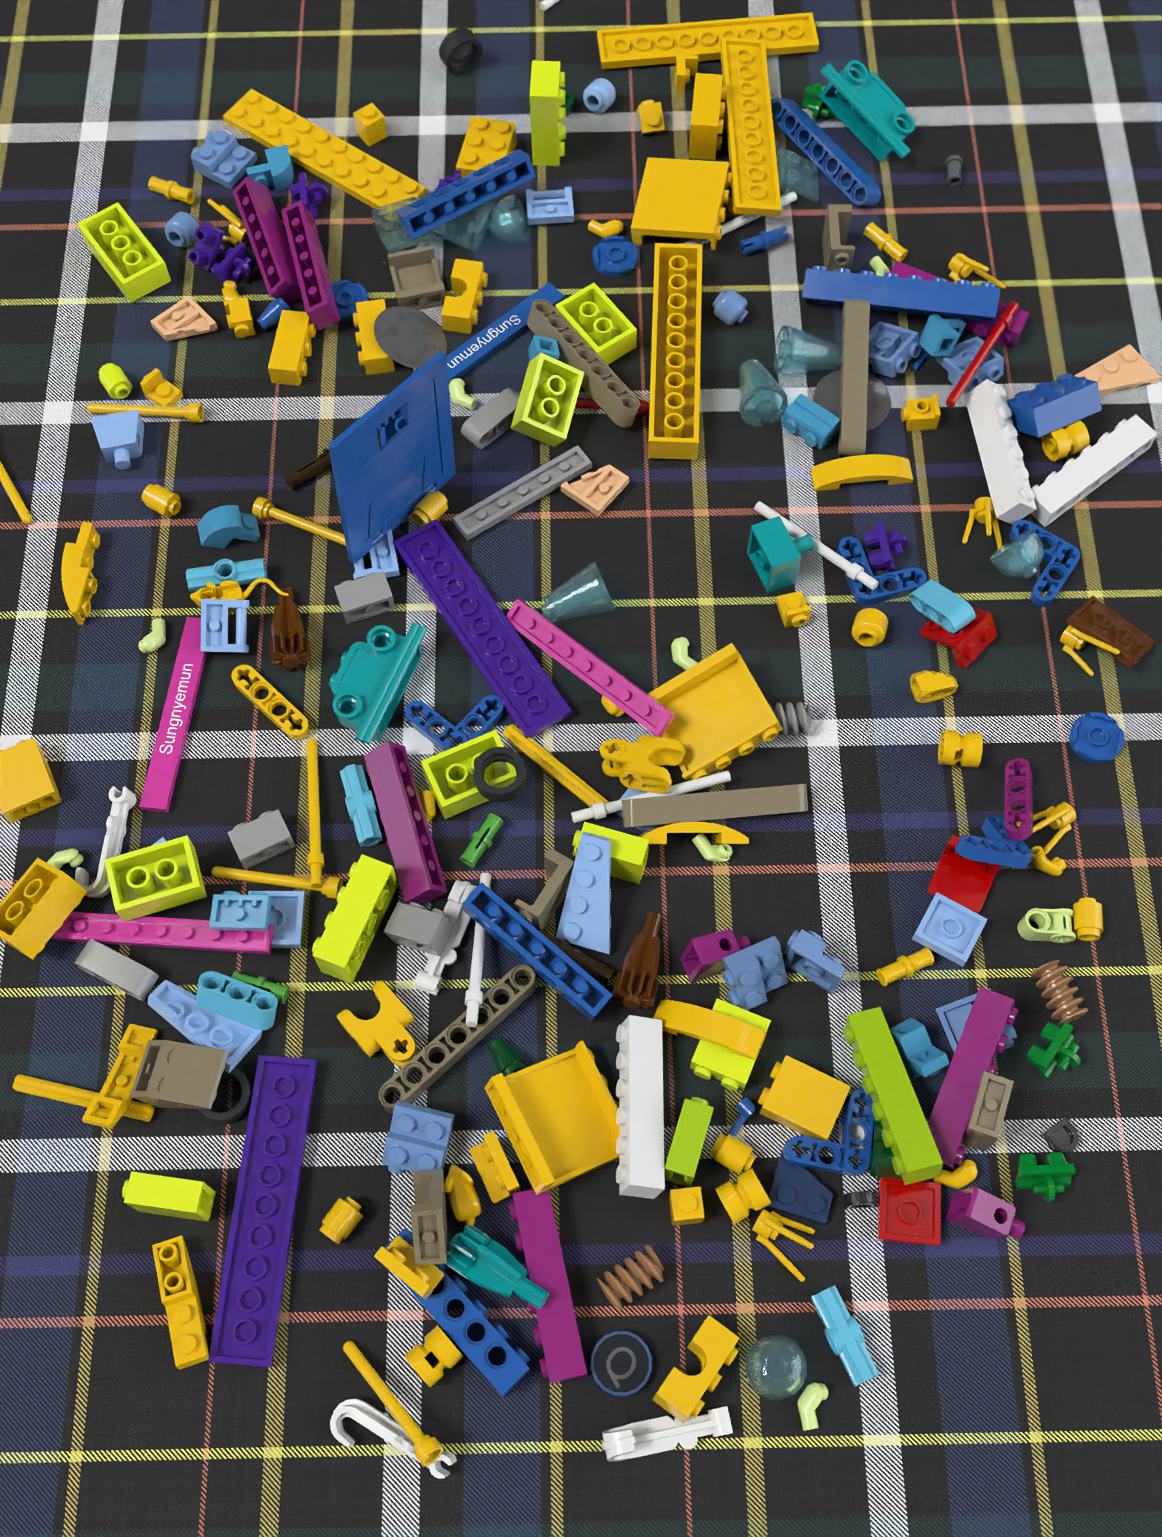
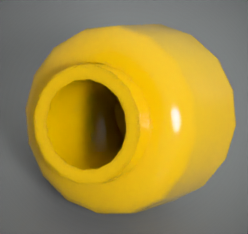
(870, 627)

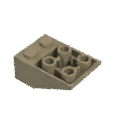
(179, 1075)

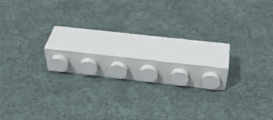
(1000, 452)
(1091, 468)
(640, 1108)

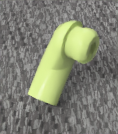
(879, 266)
(458, 394)
(154, 639)
(680, 653)
(711, 852)
(66, 856)
(808, 1402)

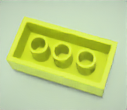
(547, 113)
(124, 252)
(355, 918)

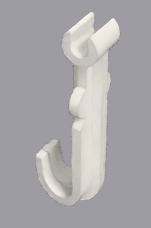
(112, 843)
(429, 978)
(383, 1427)
(663, 1434)

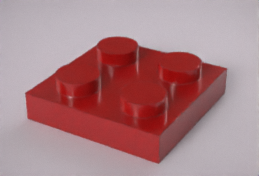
(909, 1212)

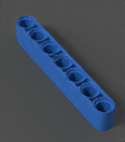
(824, 152)

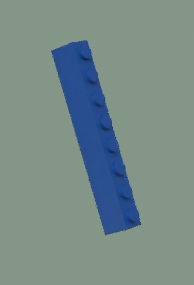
(903, 294)

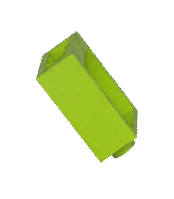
(688, 1141)

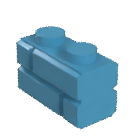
(810, 422)

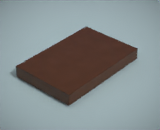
(1109, 627)

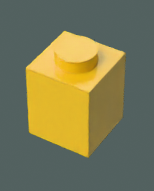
(370, 124)
(686, 1206)

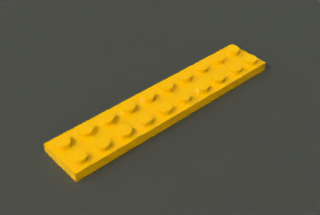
(663, 42)
(750, 127)
(321, 152)

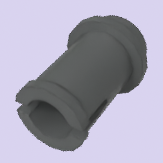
(953, 165)

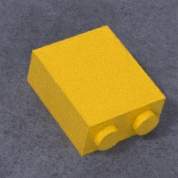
(25, 781)
(803, 1099)

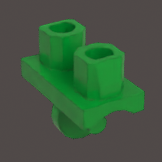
(815, 103)
(1060, 1040)
(1044, 1178)

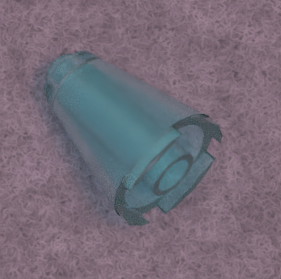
(804, 352)
(759, 394)
(579, 596)

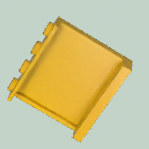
(682, 199)
(716, 712)
(558, 1117)

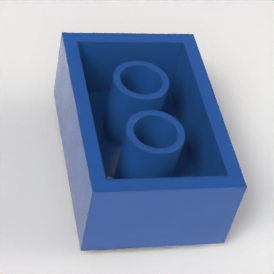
(1054, 404)

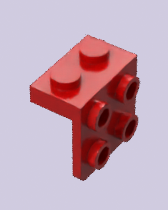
(966, 642)
(962, 878)

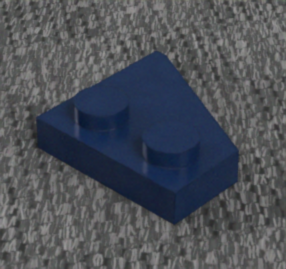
(799, 1193)

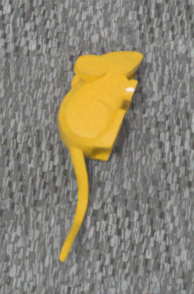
(229, 590)
(462, 1195)

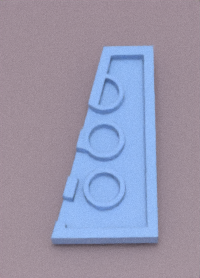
(587, 902)
(201, 1025)

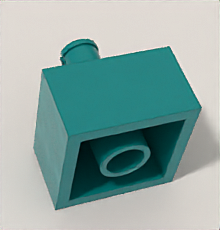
(776, 554)

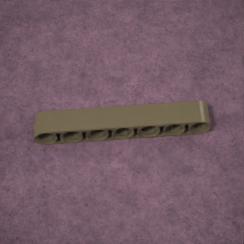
(574, 351)
(854, 377)
(714, 805)
(452, 1051)

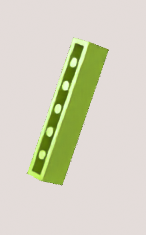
(892, 1096)

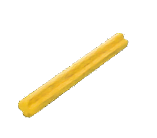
(552, 766)
(74, 1095)

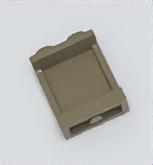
(835, 235)
(417, 278)
(559, 871)
(988, 1111)
(429, 1218)

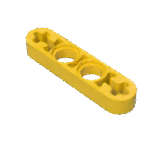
(270, 702)

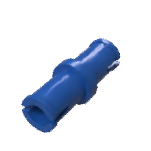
(764, 240)

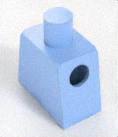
(120, 436)

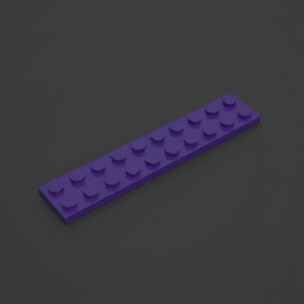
(482, 629)
(264, 1213)

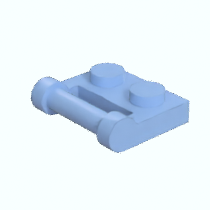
(549, 206)
(382, 558)
(215, 625)

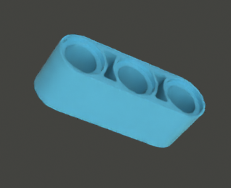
(942, 606)
(236, 1000)

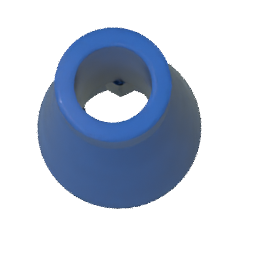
(272, 314)

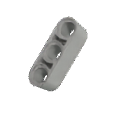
(491, 419)
(116, 970)

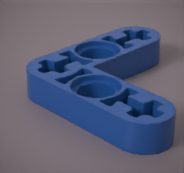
(1054, 556)
(879, 594)
(457, 733)
(996, 847)
(842, 1151)

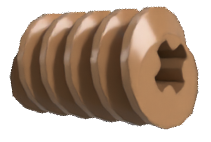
(1059, 992)
(632, 1277)

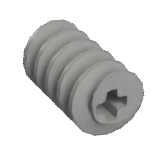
(793, 718)

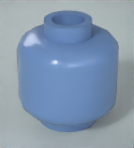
(181, 229)
(730, 307)

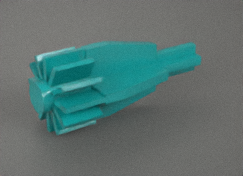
(492, 1266)

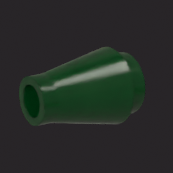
(505, 1058)

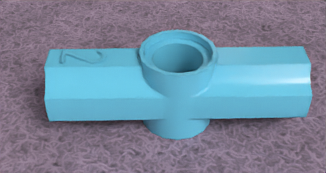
(242, 572)
(361, 805)
(844, 1335)

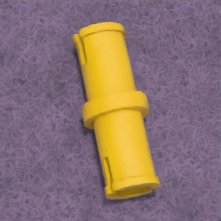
(171, 190)
(885, 242)
(905, 966)

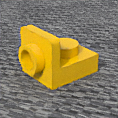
(684, 68)
(160, 390)
(793, 609)

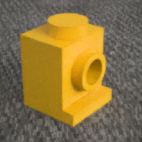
(240, 317)
(921, 413)

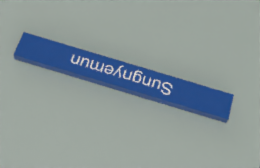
(497, 334)

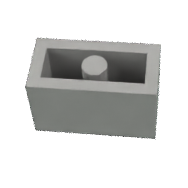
(364, 597)
(261, 838)
(419, 928)

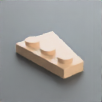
(1120, 371)

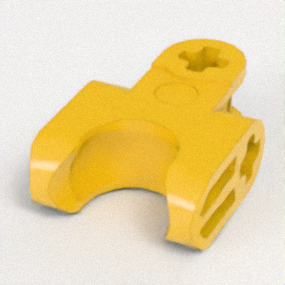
(639, 762)
(385, 1030)

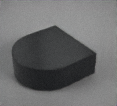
(1061, 1136)
(859, 1199)

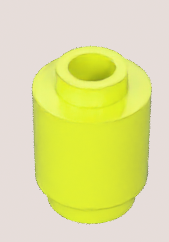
(114, 381)

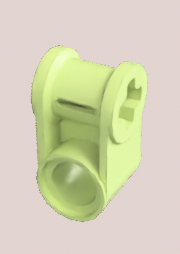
(1053, 925)

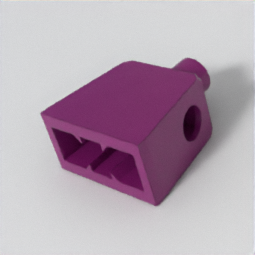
(706, 954)
(984, 1214)

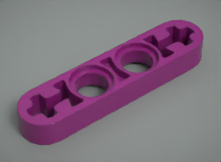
(1020, 798)

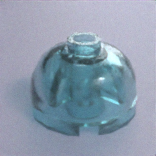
(509, 221)
(1020, 556)
(776, 1367)

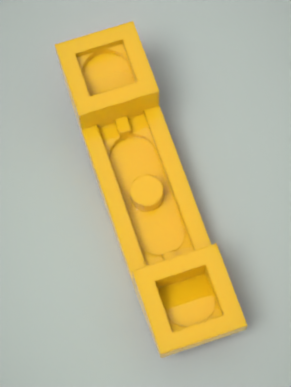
(861, 469)
(723, 834)
(710, 1027)
(115, 1097)

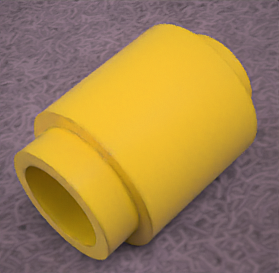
(161, 500)
(430, 508)
(1088, 919)
(732, 1153)
(341, 1219)

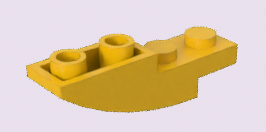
(76, 572)
(181, 1301)

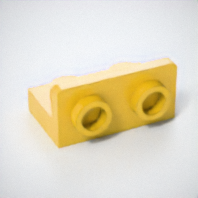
(494, 1168)
(401, 1261)

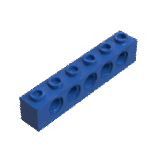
(466, 193)
(536, 951)
(502, 1377)

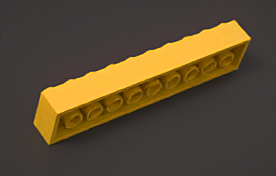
(675, 352)

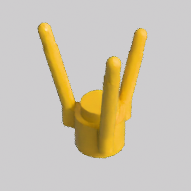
(237, 227)
(963, 266)
(984, 513)
(1074, 639)
(1057, 817)
(770, 1225)

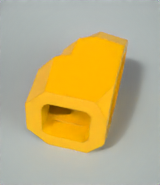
(932, 686)

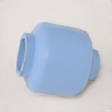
(599, 95)

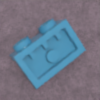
(241, 912)

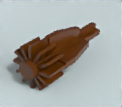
(289, 643)
(638, 982)

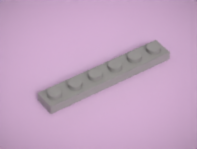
(522, 492)

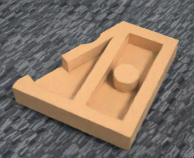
(183, 320)
(597, 488)

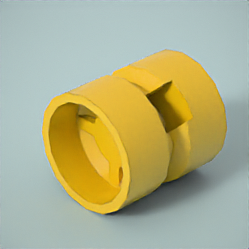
(1065, 440)
(959, 748)
(743, 1196)
(442, 1348)

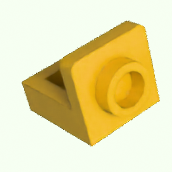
(650, 117)

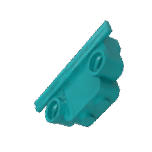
(868, 109)
(375, 679)

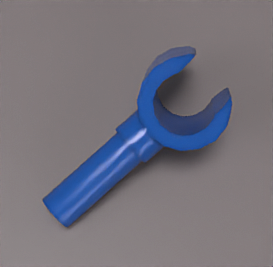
(923, 355)
(746, 1109)

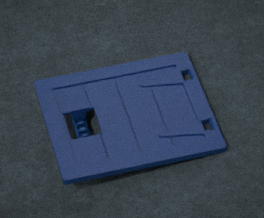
(385, 483)

